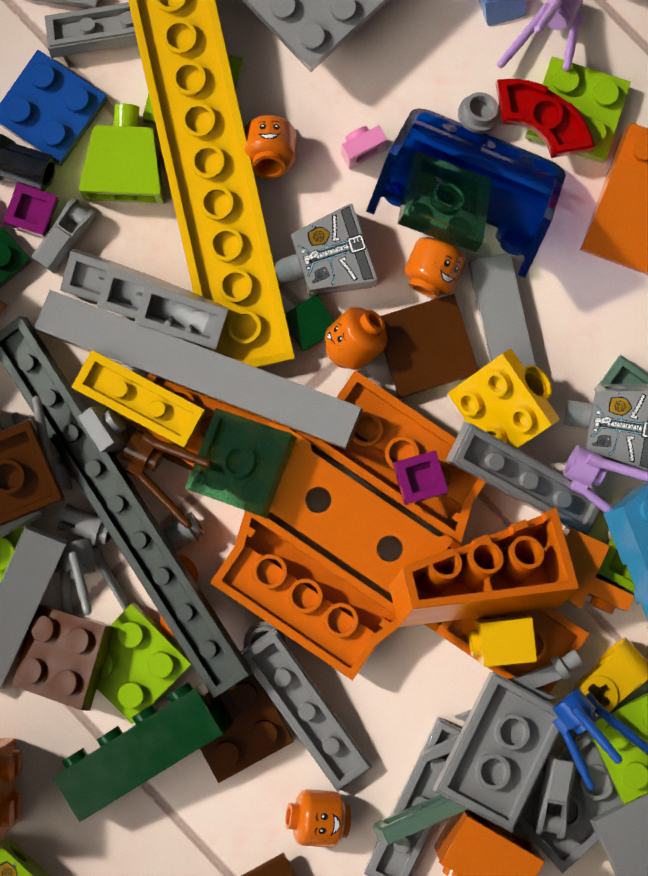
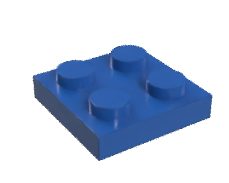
(50, 107)

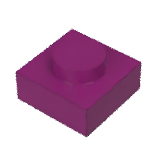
(31, 210)
(420, 478)

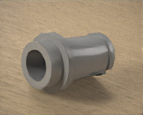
(83, 524)
(181, 536)

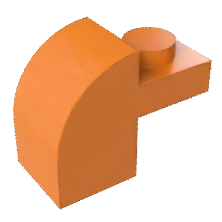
(587, 558)

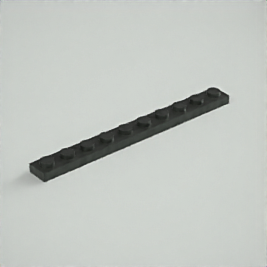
(123, 512)

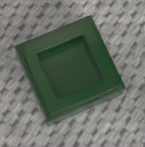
(309, 322)

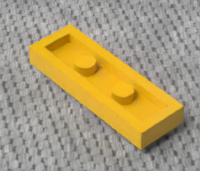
(138, 399)

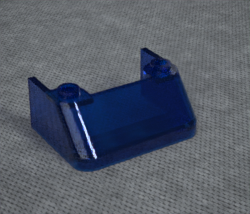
(522, 186)

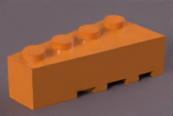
(490, 576)

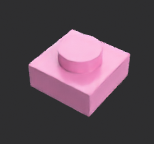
(363, 145)

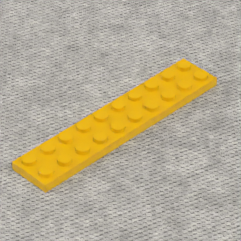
(211, 175)

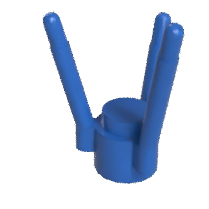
(577, 713)

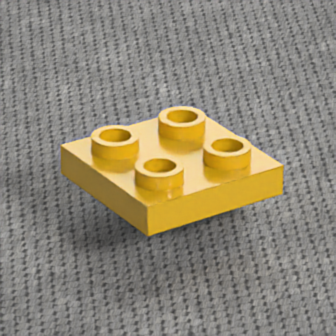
(507, 400)

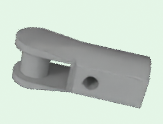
(59, 241)
(557, 790)

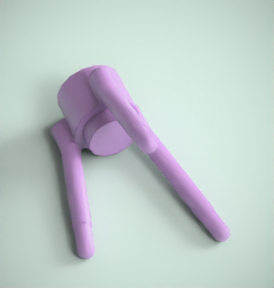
(557, 16)
(590, 468)

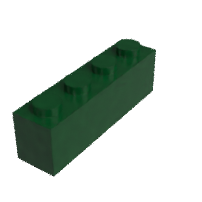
(142, 751)

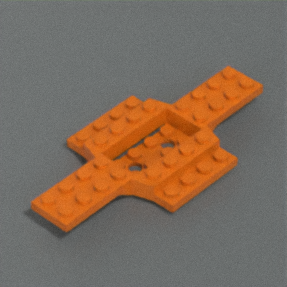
(312, 595)

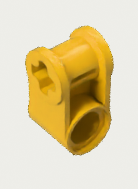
(618, 673)

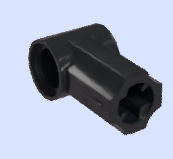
(25, 165)

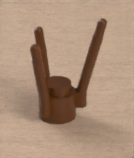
(148, 452)

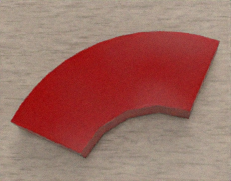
(546, 114)

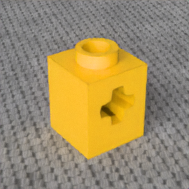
(503, 640)

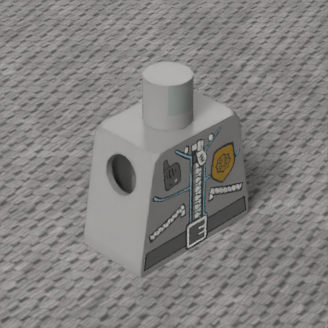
(329, 256)
(615, 422)

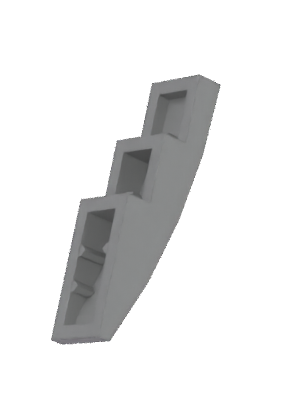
(144, 298)

